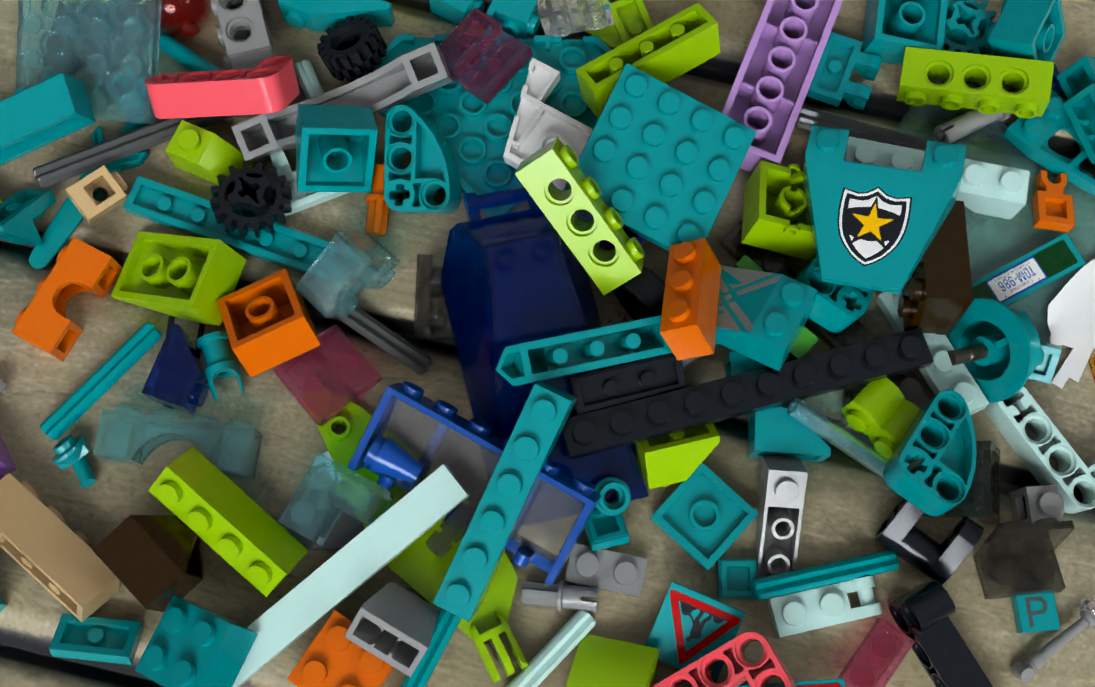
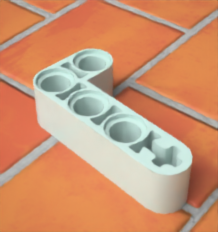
(1047, 442)

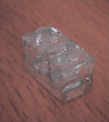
(572, 16)

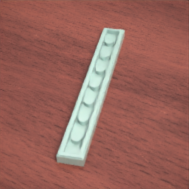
(351, 567)

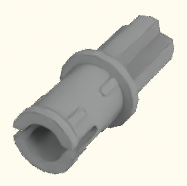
(559, 595)

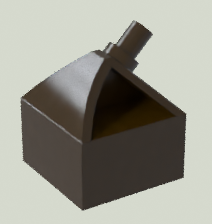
(154, 558)

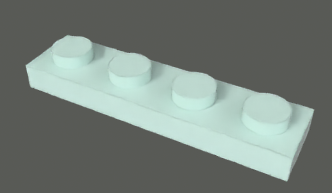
(941, 373)

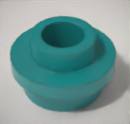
(622, 499)

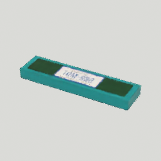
(1030, 272)

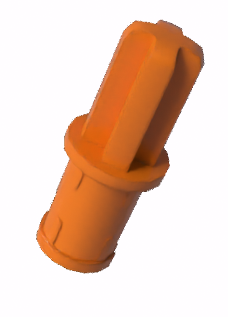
(377, 208)

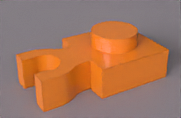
(1050, 205)

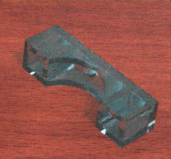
(133, 436)

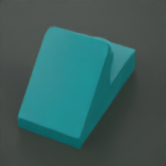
(19, 213)

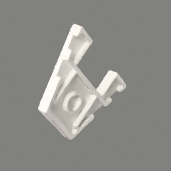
(540, 123)

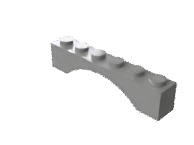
(381, 89)

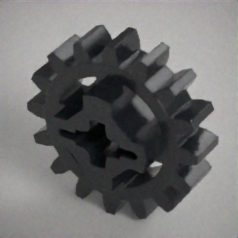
(242, 211)

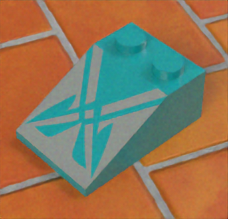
(762, 313)

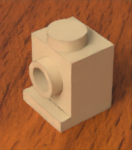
(82, 193)

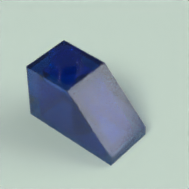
(177, 374)

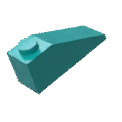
(322, 14)

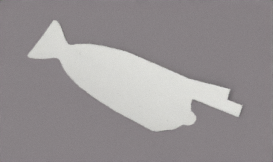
(1073, 322)

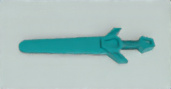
(68, 215)

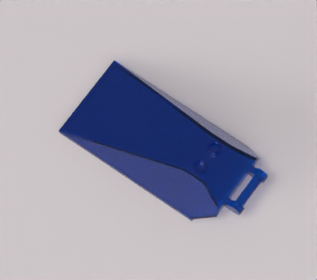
(512, 285)

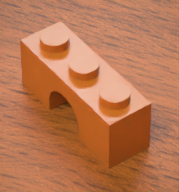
(76, 271)

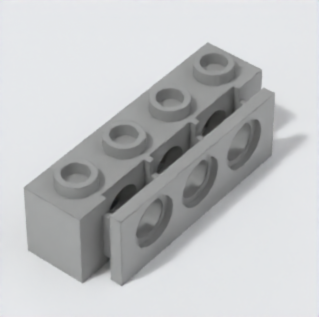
(243, 32)

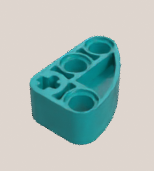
(429, 169)
(835, 304)
(944, 464)

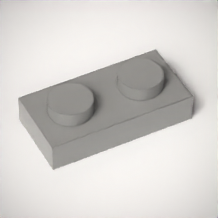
(606, 570)

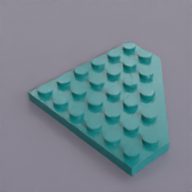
(481, 130)

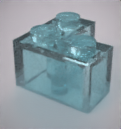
(343, 270)
(327, 493)

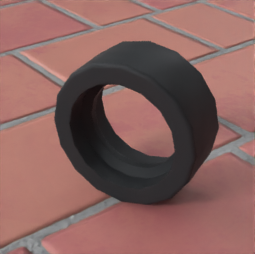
(642, 295)

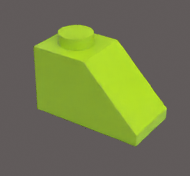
(203, 153)
(675, 455)

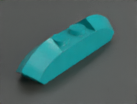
(582, 351)

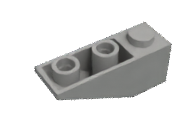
(780, 513)

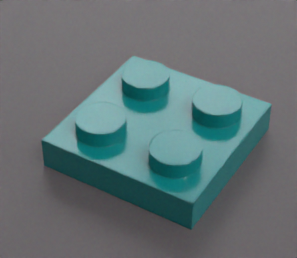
(704, 516)

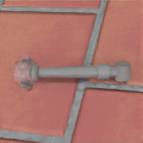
(1038, 659)

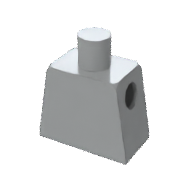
(395, 627)

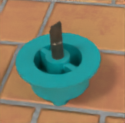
(996, 347)

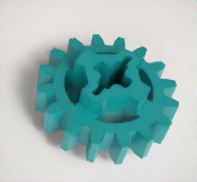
(962, 26)

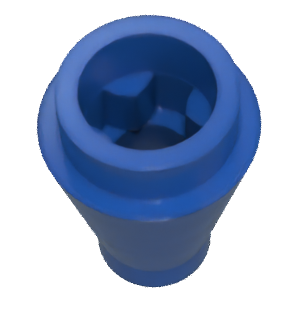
(393, 460)

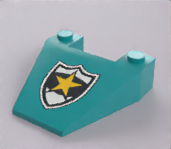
(873, 218)

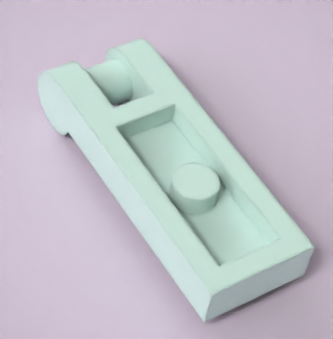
(822, 607)

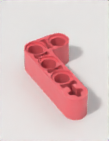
(228, 92)
(739, 668)

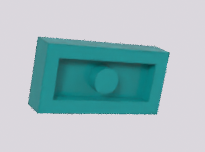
(96, 639)

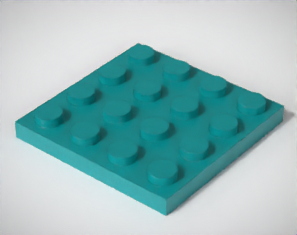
(663, 159)

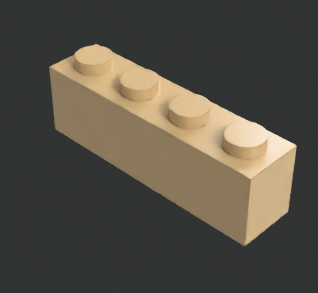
(52, 551)

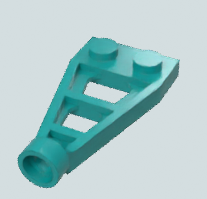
(1032, 139)

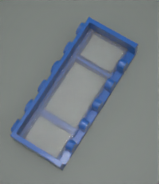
(439, 436)

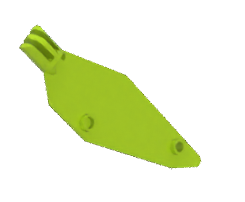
(425, 570)

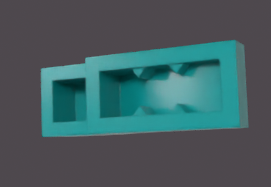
(1079, 88)

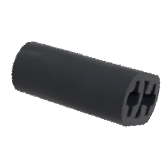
(922, 551)

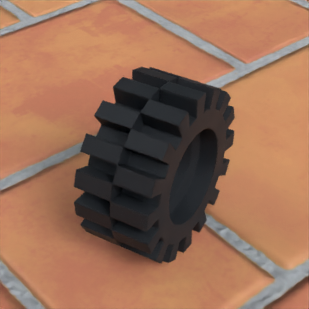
(352, 48)

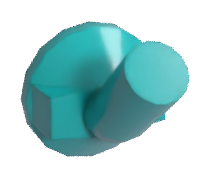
(72, 452)

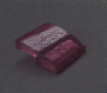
(483, 55)
(328, 375)

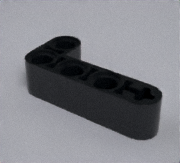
(938, 645)

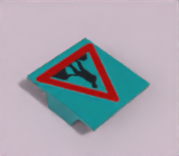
(692, 627)

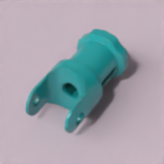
(218, 360)

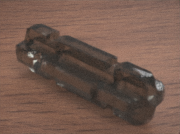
(455, 526)

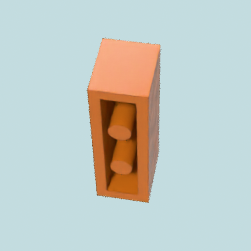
(691, 299)

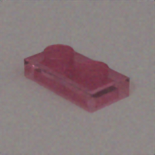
(877, 656)

